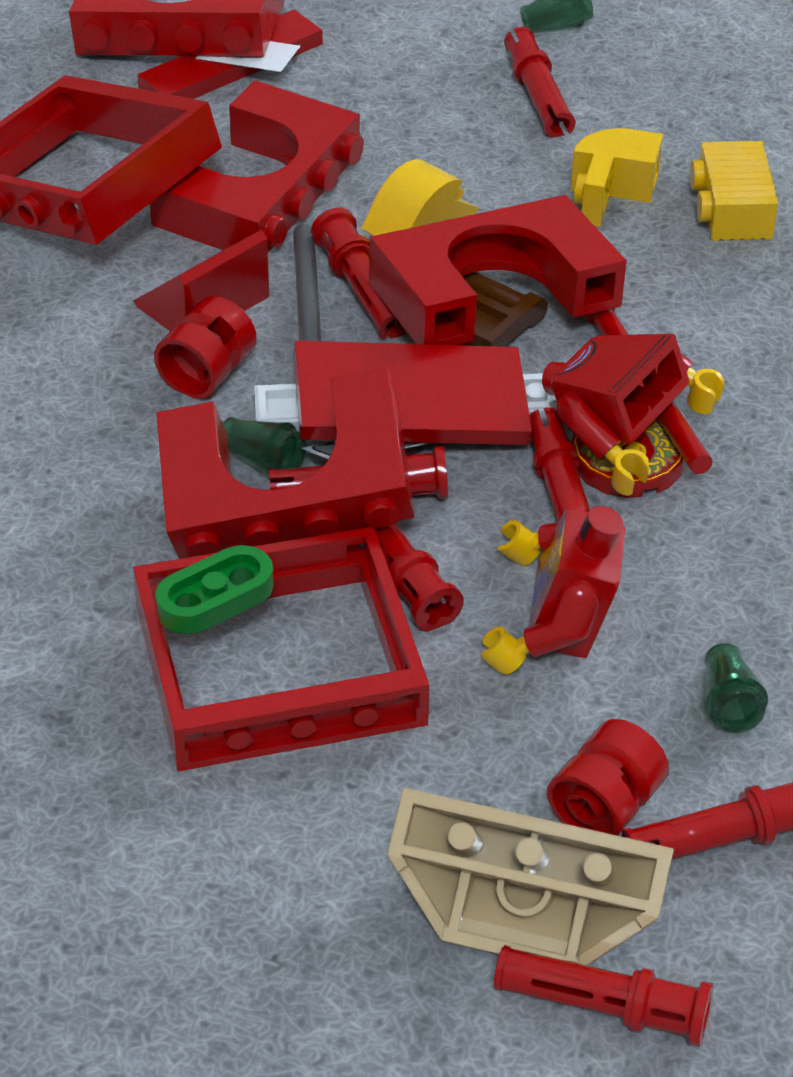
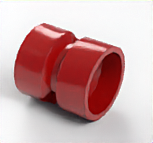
(205, 347)
(608, 778)

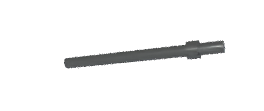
(306, 284)

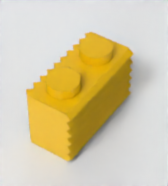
(734, 190)

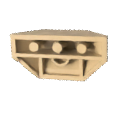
(525, 879)

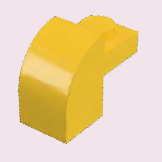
(616, 165)
(416, 197)

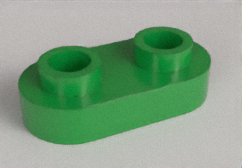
(214, 589)

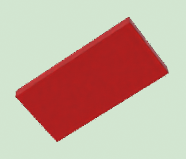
(440, 389)

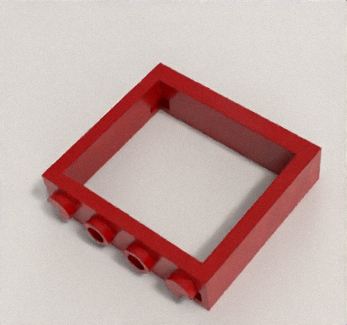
(175, 140)
(307, 714)

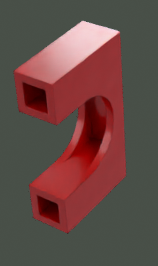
(174, 29)
(302, 133)
(546, 239)
(355, 489)

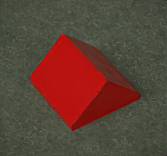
(234, 274)

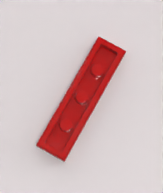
(195, 77)

